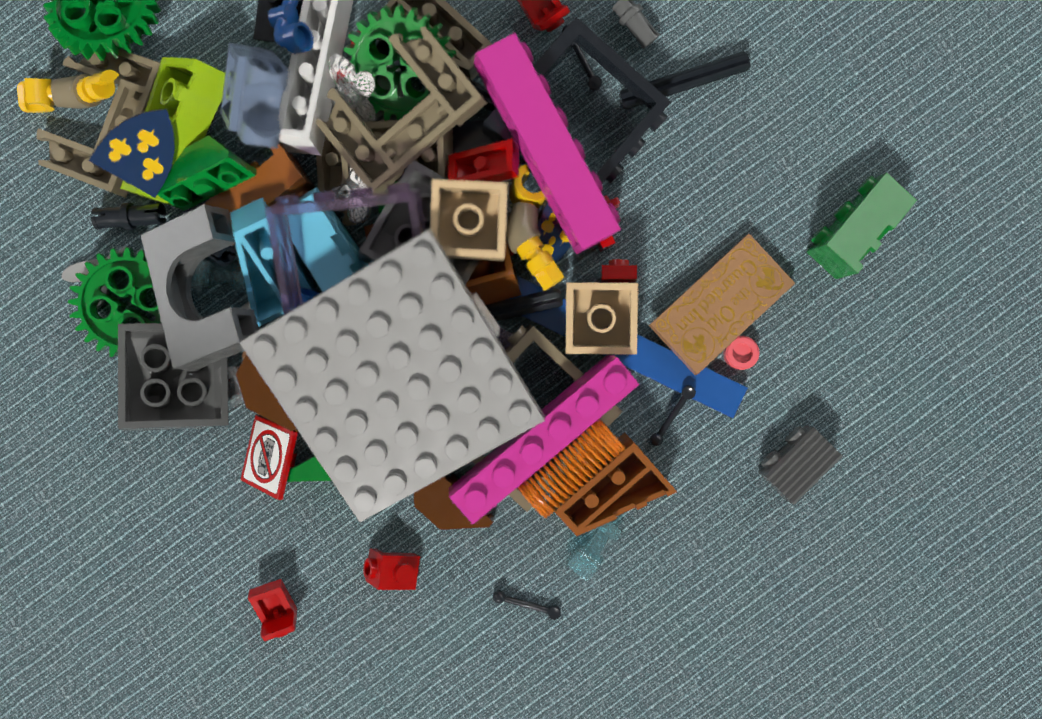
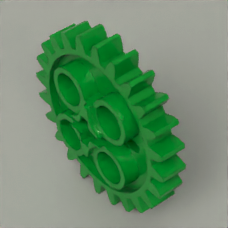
(100, 24)
(368, 58)
(90, 294)

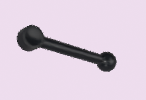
(594, 81)
(688, 392)
(553, 611)

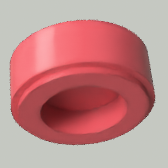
(741, 353)

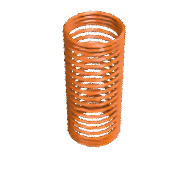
(594, 450)

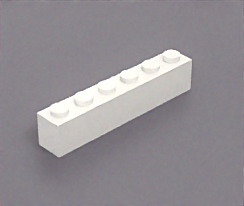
(310, 76)

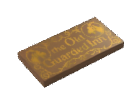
(721, 304)

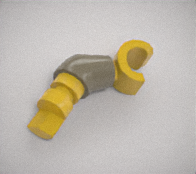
(67, 92)
(523, 232)

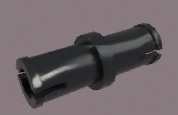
(128, 216)

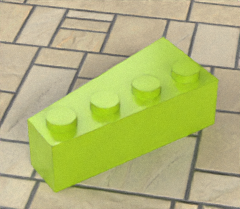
(191, 96)

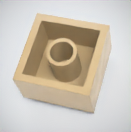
(469, 218)
(601, 318)

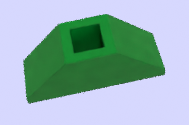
(202, 173)

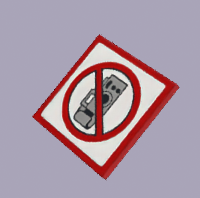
(269, 457)

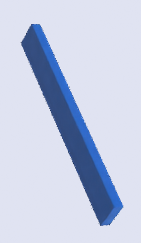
(654, 362)

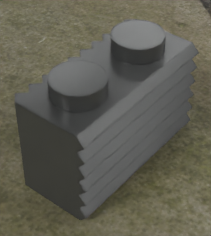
(799, 463)

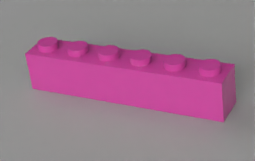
(546, 143)
(525, 454)

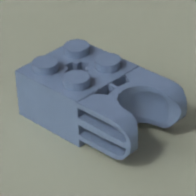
(253, 94)

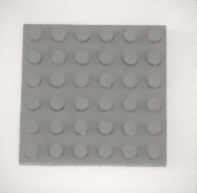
(394, 377)

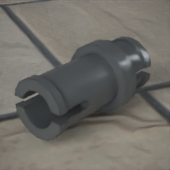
(632, 16)

